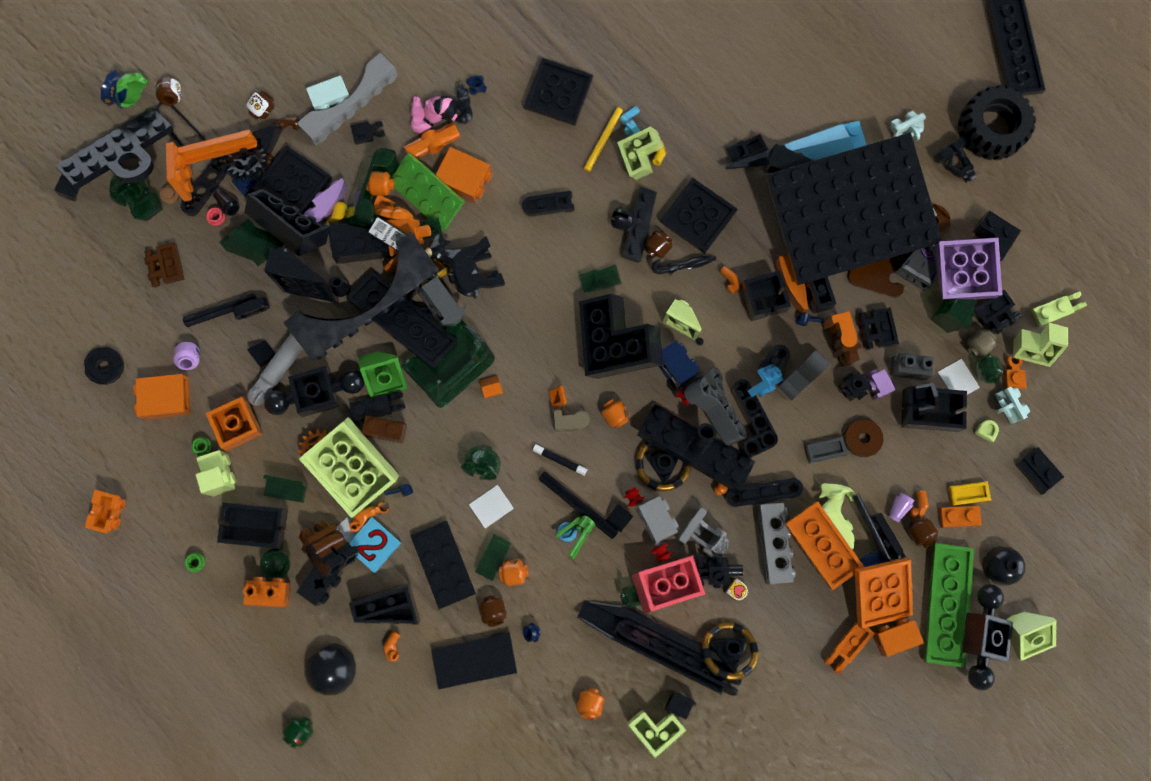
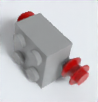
(655, 520)

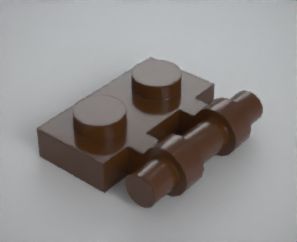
(169, 263)

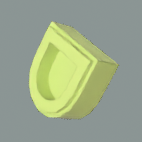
(987, 430)

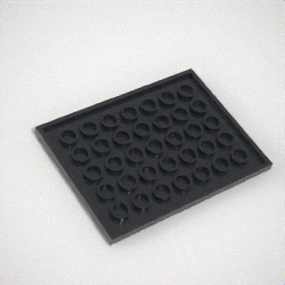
(853, 208)

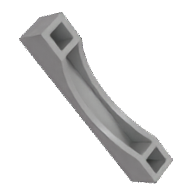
(320, 124)

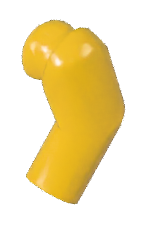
(660, 154)
(338, 213)

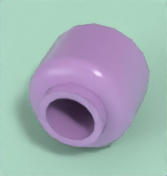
(186, 355)

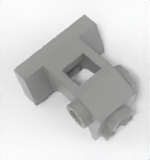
(718, 542)

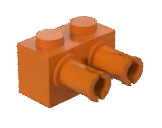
(266, 593)

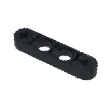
(210, 186)

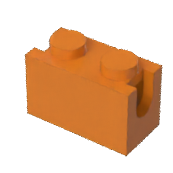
(898, 637)

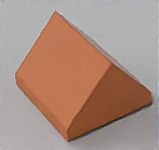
(491, 387)

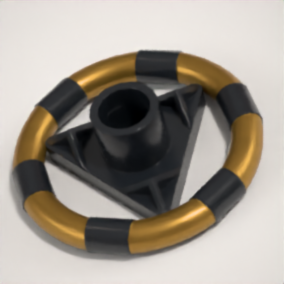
(663, 465)
(730, 651)

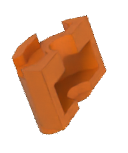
(105, 512)

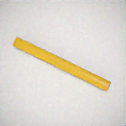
(604, 137)

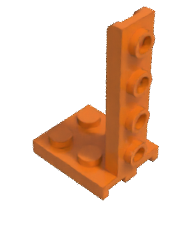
(180, 158)

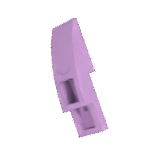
(325, 201)

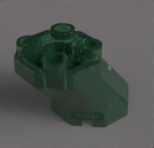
(250, 242)

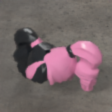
(441, 108)

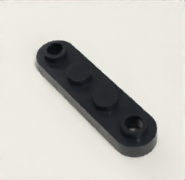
(765, 492)

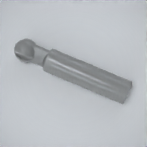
(274, 370)

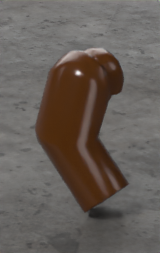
(288, 121)

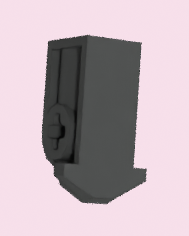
(441, 303)

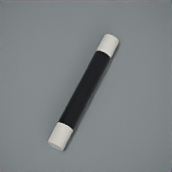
(560, 460)

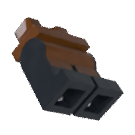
(327, 548)

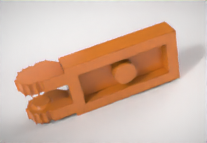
(849, 646)

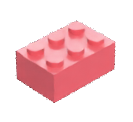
(668, 584)

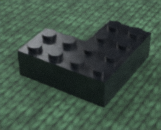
(612, 347)

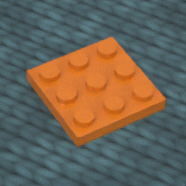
(883, 592)

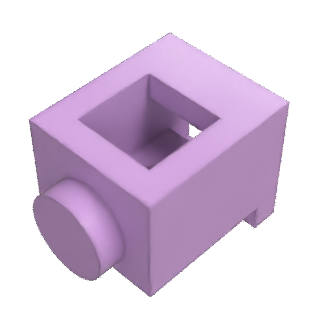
(880, 383)

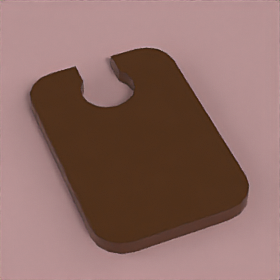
(876, 277)

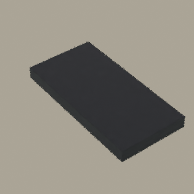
(474, 661)

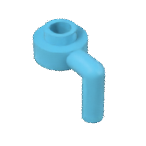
(630, 126)

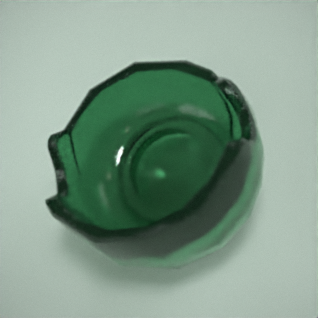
(275, 563)

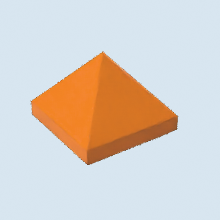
(558, 397)

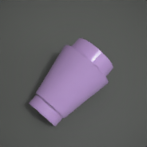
(900, 507)

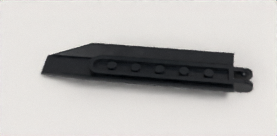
(656, 643)

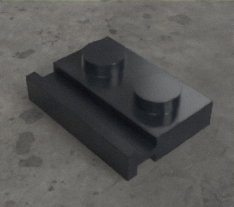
(1039, 470)

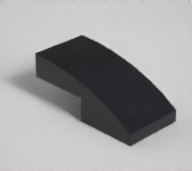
(746, 148)

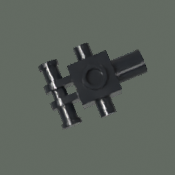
(717, 570)

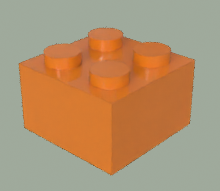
(234, 424)

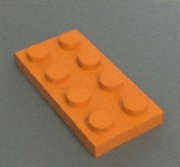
(824, 545)

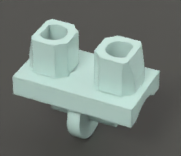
(913, 124)
(1011, 406)

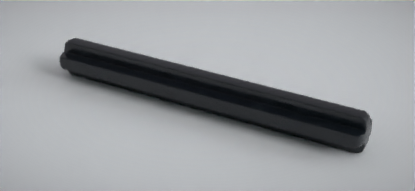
(578, 505)

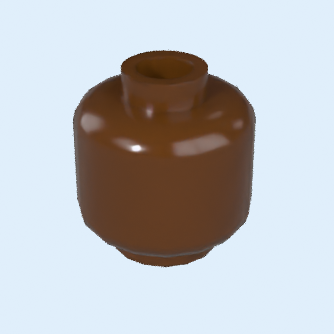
(658, 244)
(923, 532)
(492, 611)

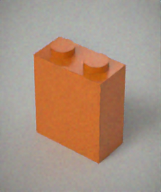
(464, 174)
(162, 396)

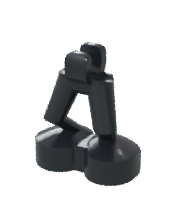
(948, 153)

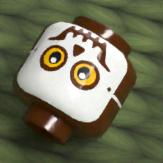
(168, 91)
(260, 105)

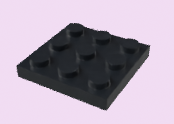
(558, 91)
(293, 179)
(698, 215)

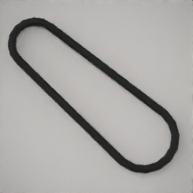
(157, 107)

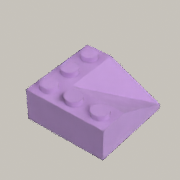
(969, 268)

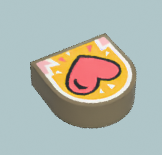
(737, 590)

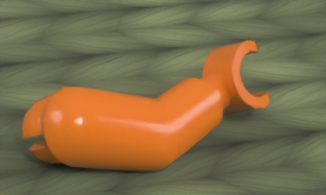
(362, 516)

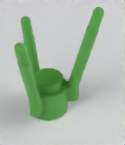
(584, 527)

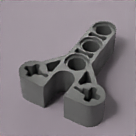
(804, 374)
(709, 395)

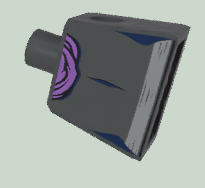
(919, 268)

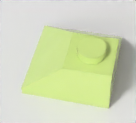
(682, 319)
(1032, 634)

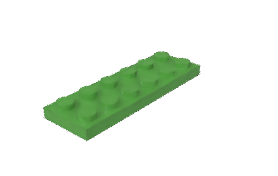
(948, 604)

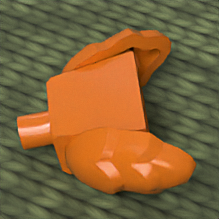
(406, 223)

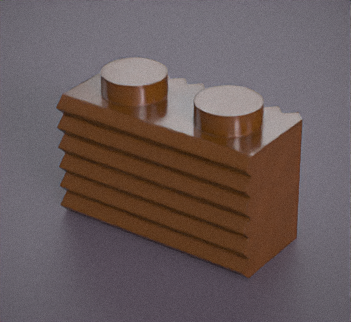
(384, 429)

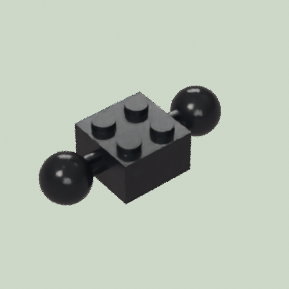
(313, 392)
(986, 637)

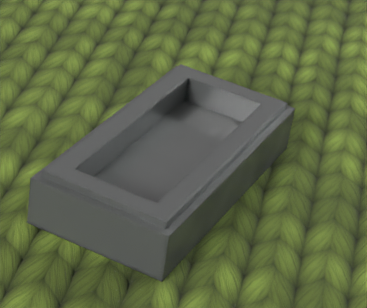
(825, 450)

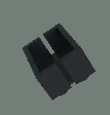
(945, 420)
(252, 526)

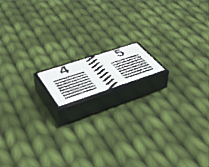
(386, 232)

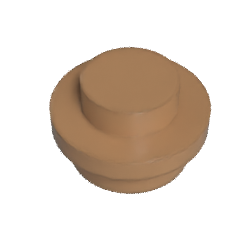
(169, 195)

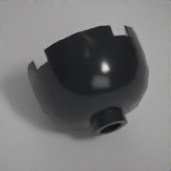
(1004, 566)

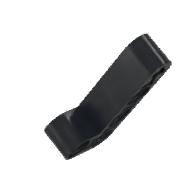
(750, 416)

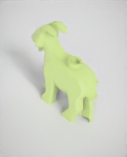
(832, 507)

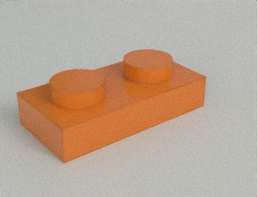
(960, 516)

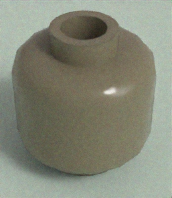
(981, 342)

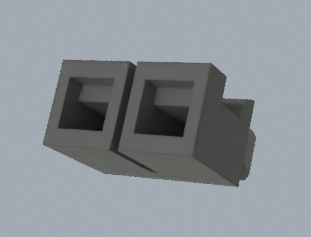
(912, 366)

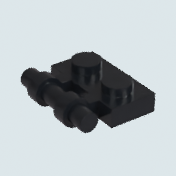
(993, 308)
(884, 328)

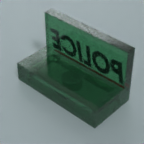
(285, 489)

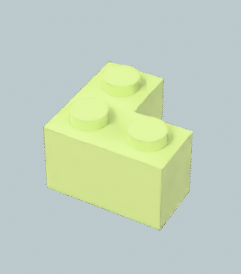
(635, 151)
(1042, 347)
(215, 474)
(656, 736)

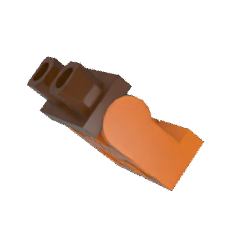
(843, 338)

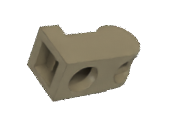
(575, 422)

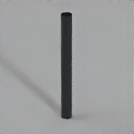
(871, 527)

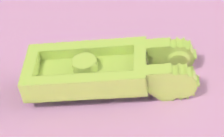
(1056, 309)

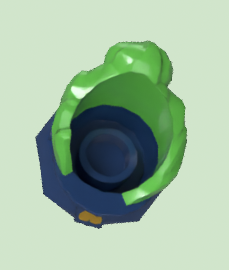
(122, 89)

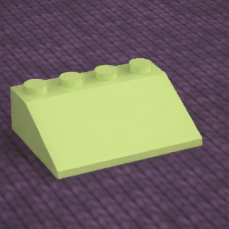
(349, 467)

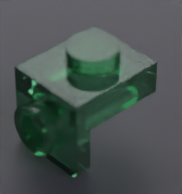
(146, 207)
(630, 597)

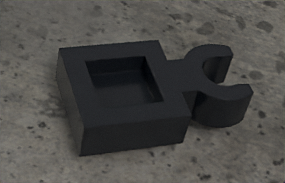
(363, 132)

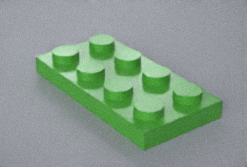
(426, 191)

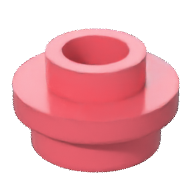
(212, 213)

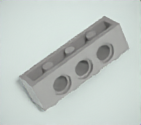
(770, 553)

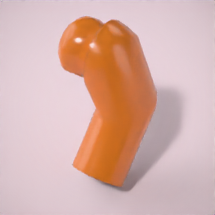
(732, 278)
(922, 505)

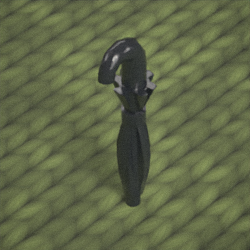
(692, 263)

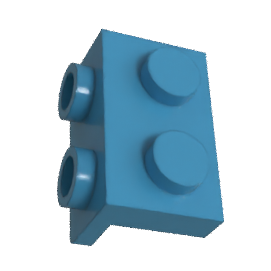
(771, 376)

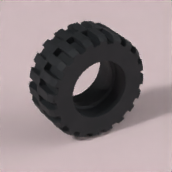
(1007, 104)

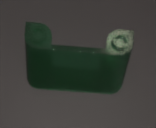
(360, 210)
(456, 370)

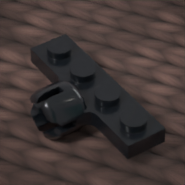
(635, 223)

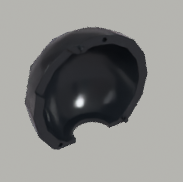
(330, 670)

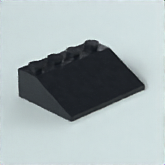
(296, 277)

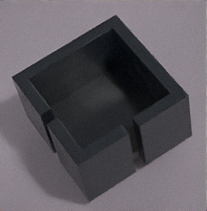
(762, 295)

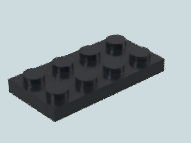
(443, 565)

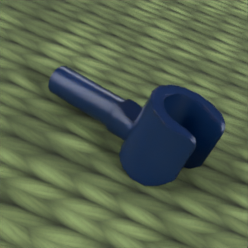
(803, 319)
(405, 489)

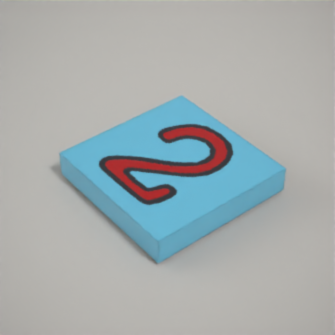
(375, 544)

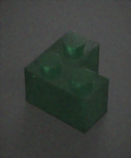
(955, 314)

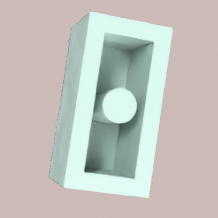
(328, 93)

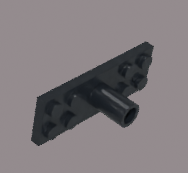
(697, 448)

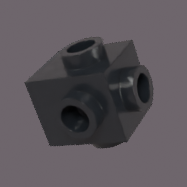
(849, 389)

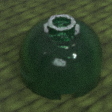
(123, 192)
(481, 461)

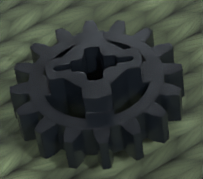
(247, 163)

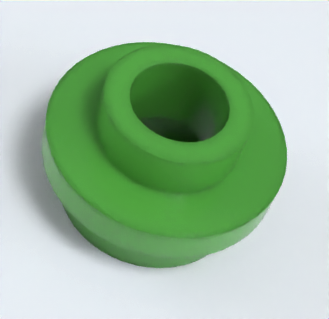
(196, 444)
(189, 562)

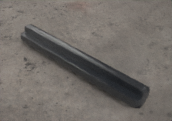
(216, 311)

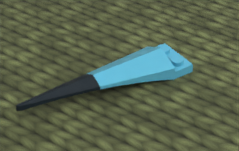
(816, 146)

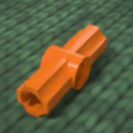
(433, 141)

